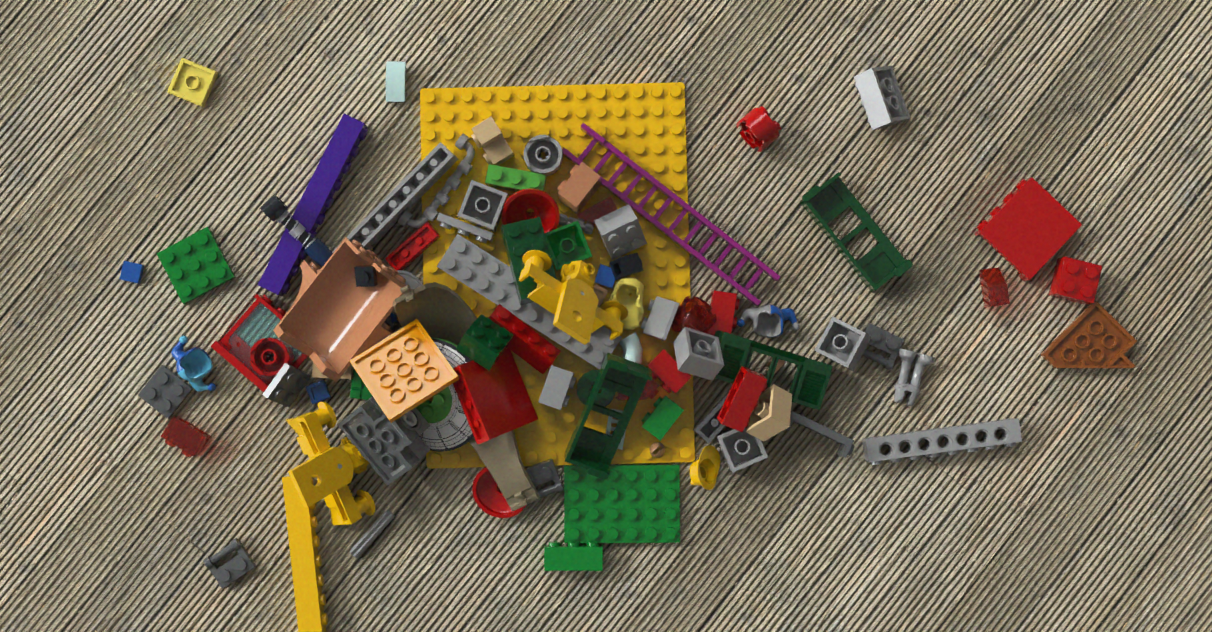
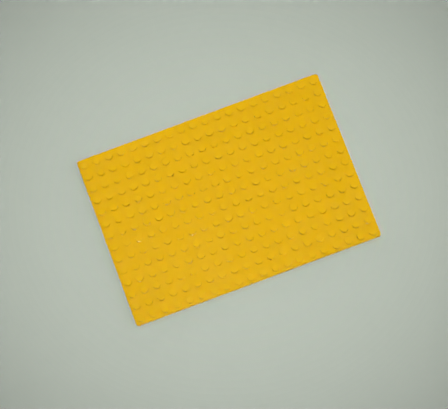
(649, 129)

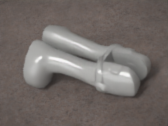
(921, 362)

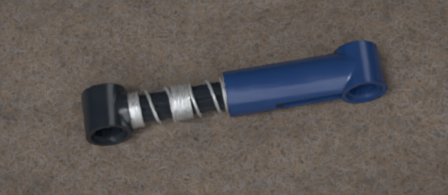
(315, 248)

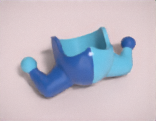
(193, 365)

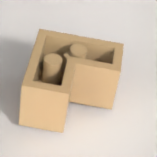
(492, 141)

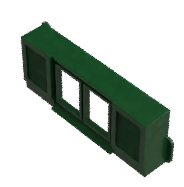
(879, 263)
(809, 379)
(596, 449)

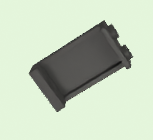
(846, 444)

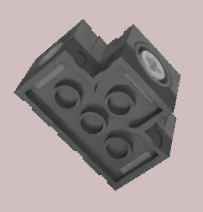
(386, 445)

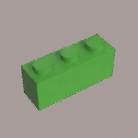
(514, 179)

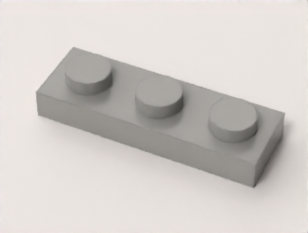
(465, 228)

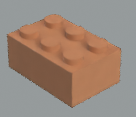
(579, 187)

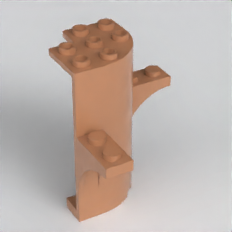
(333, 316)

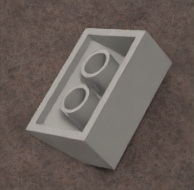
(881, 97)

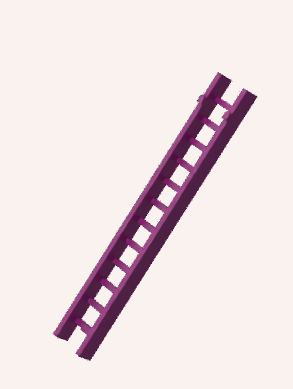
(686, 208)

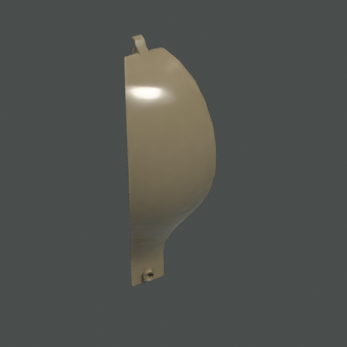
(448, 318)

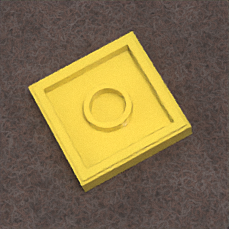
(192, 82)

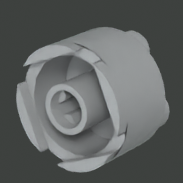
(552, 149)

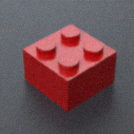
(1075, 280)
(666, 370)

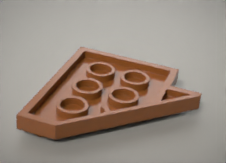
(1091, 342)

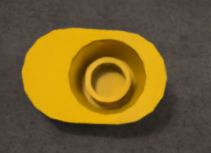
(706, 468)

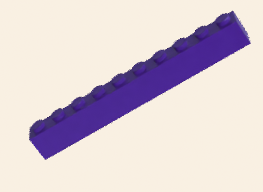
(314, 203)

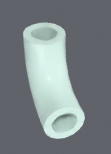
(632, 348)

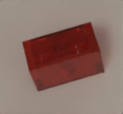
(185, 436)

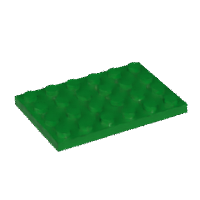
(627, 507)

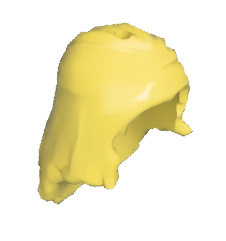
(634, 304)

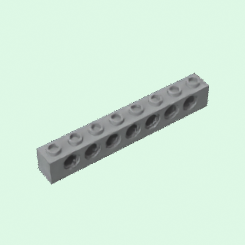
(403, 196)
(1010, 435)

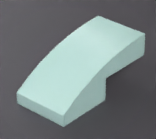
(395, 81)

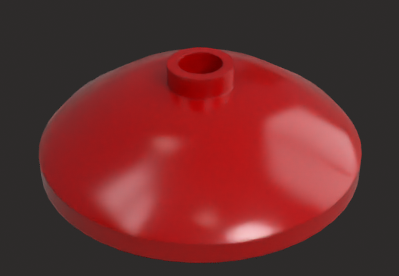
(541, 202)
(489, 497)

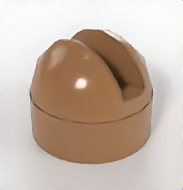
(654, 446)

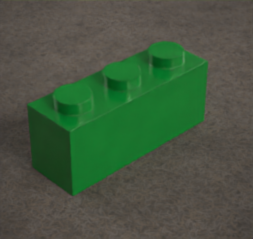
(573, 557)

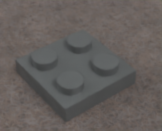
(287, 385)
(165, 391)

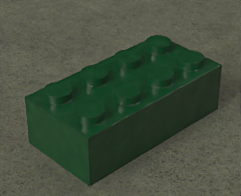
(519, 239)

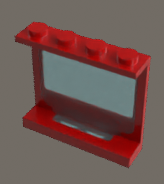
(253, 325)

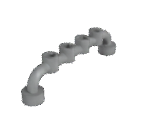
(452, 183)

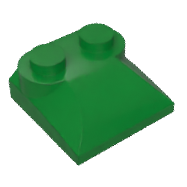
(567, 245)

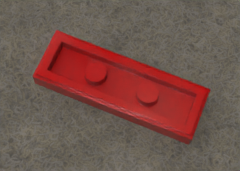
(413, 247)

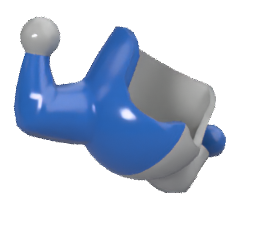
(769, 320)

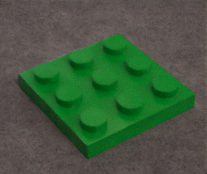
(196, 265)

